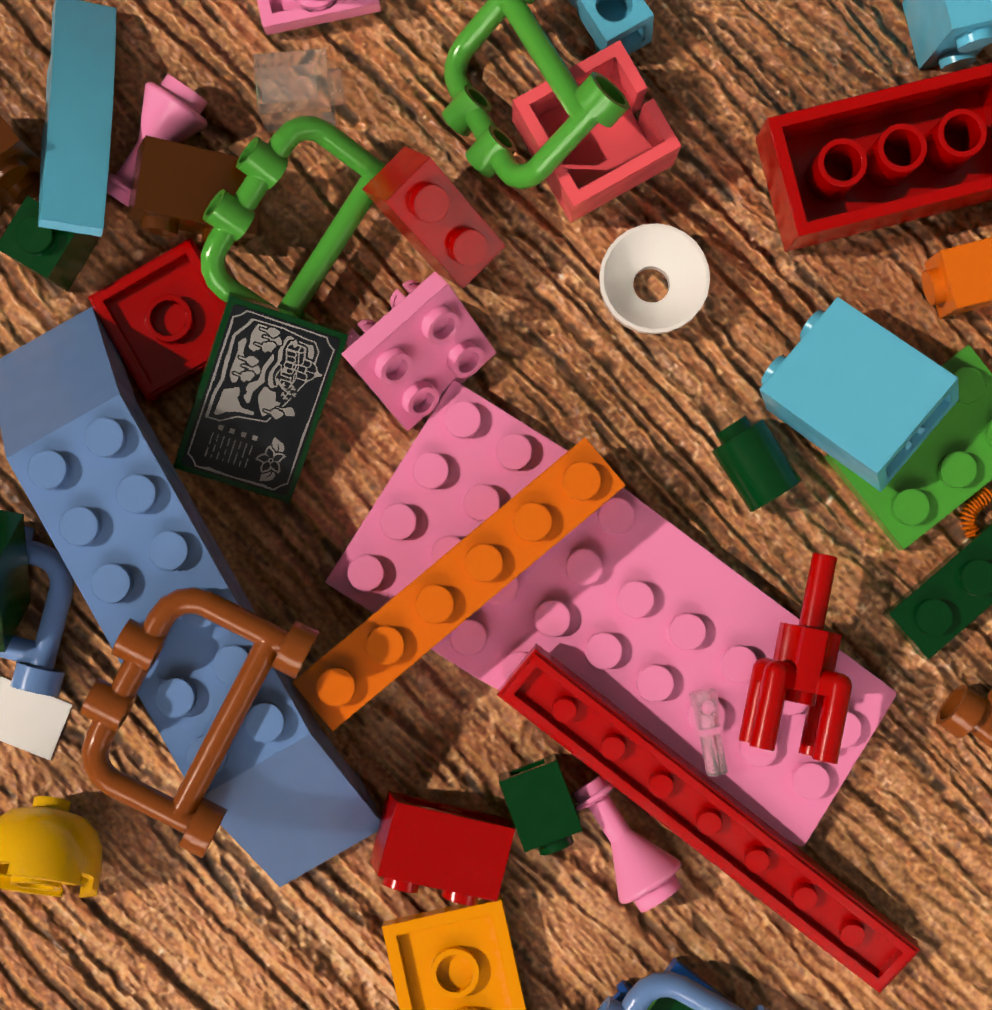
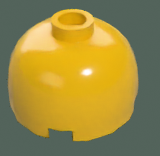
(48, 849)

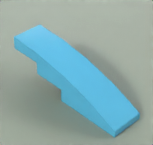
(78, 118)

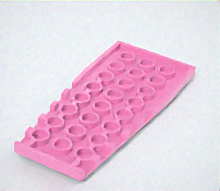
(613, 601)

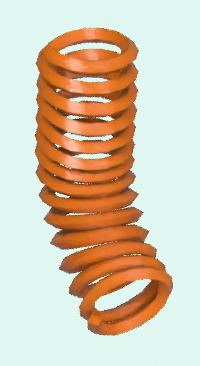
(973, 507)

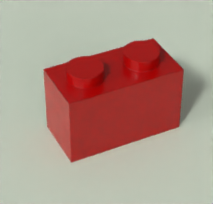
(434, 216)
(441, 849)

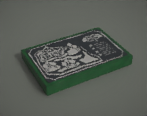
(260, 398)

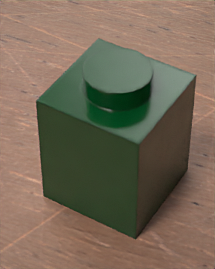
(45, 251)
(540, 805)

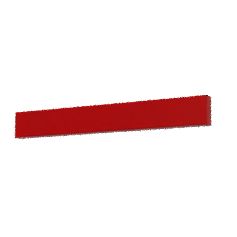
(708, 818)

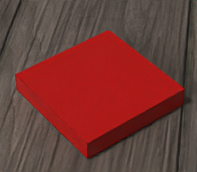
(162, 319)

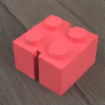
(607, 158)

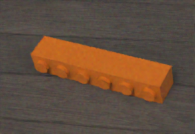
(458, 584)

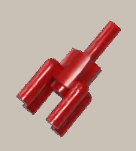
(802, 674)

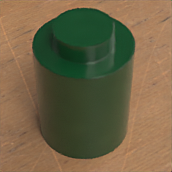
(754, 462)

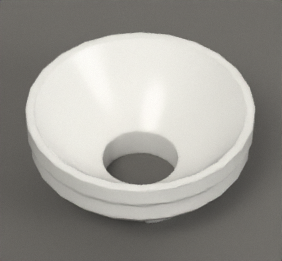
(663, 250)

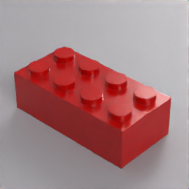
(880, 157)

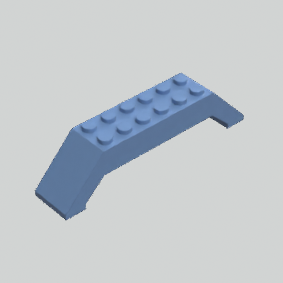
(137, 537)

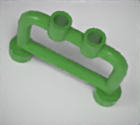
(492, 153)
(264, 166)

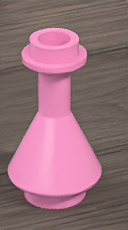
(168, 114)
(641, 868)

